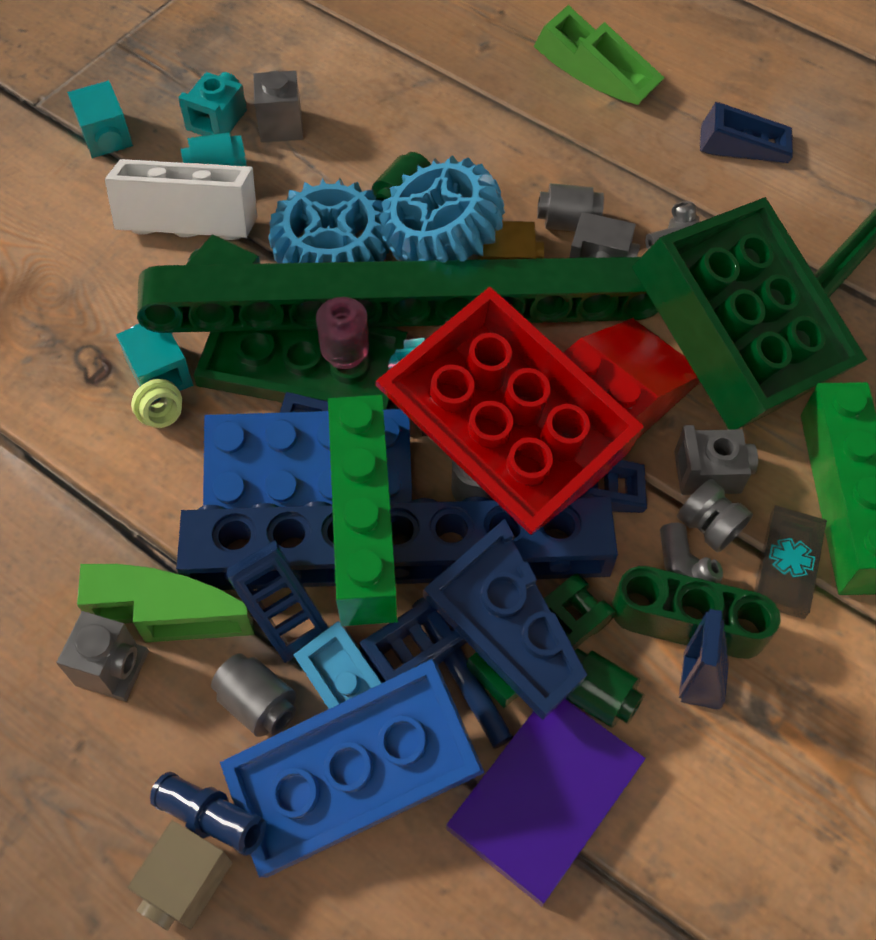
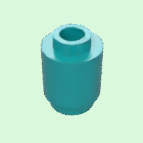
(215, 150)

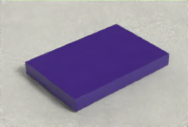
(545, 798)

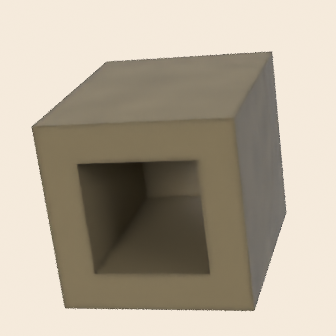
(178, 877)

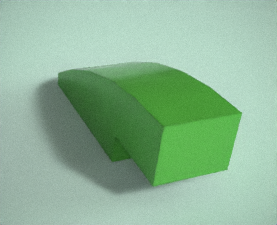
(597, 57)
(161, 603)

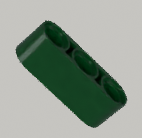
(669, 622)

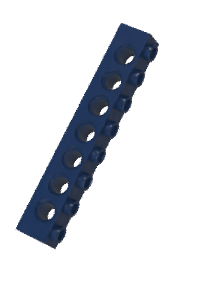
(212, 528)

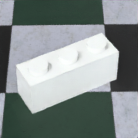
(182, 198)

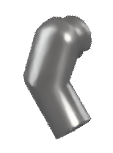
(683, 216)
(680, 560)

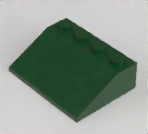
(747, 312)

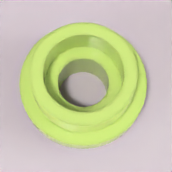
(162, 413)

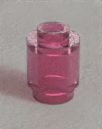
(343, 332)

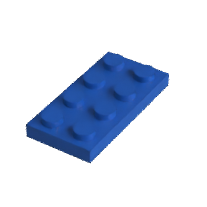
(287, 458)
(352, 767)

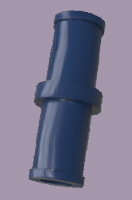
(208, 813)

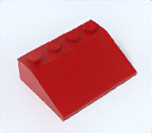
(511, 410)

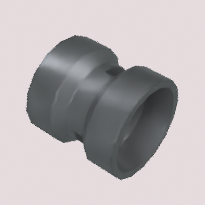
(714, 515)

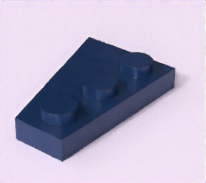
(502, 615)

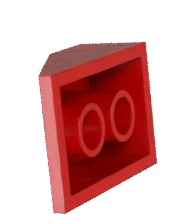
(635, 369)

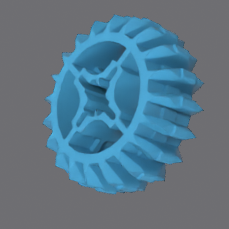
(442, 212)
(330, 220)

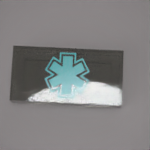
(791, 560)

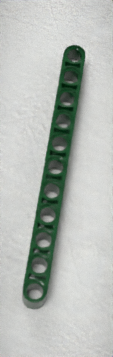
(391, 292)

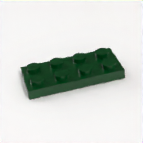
(283, 361)

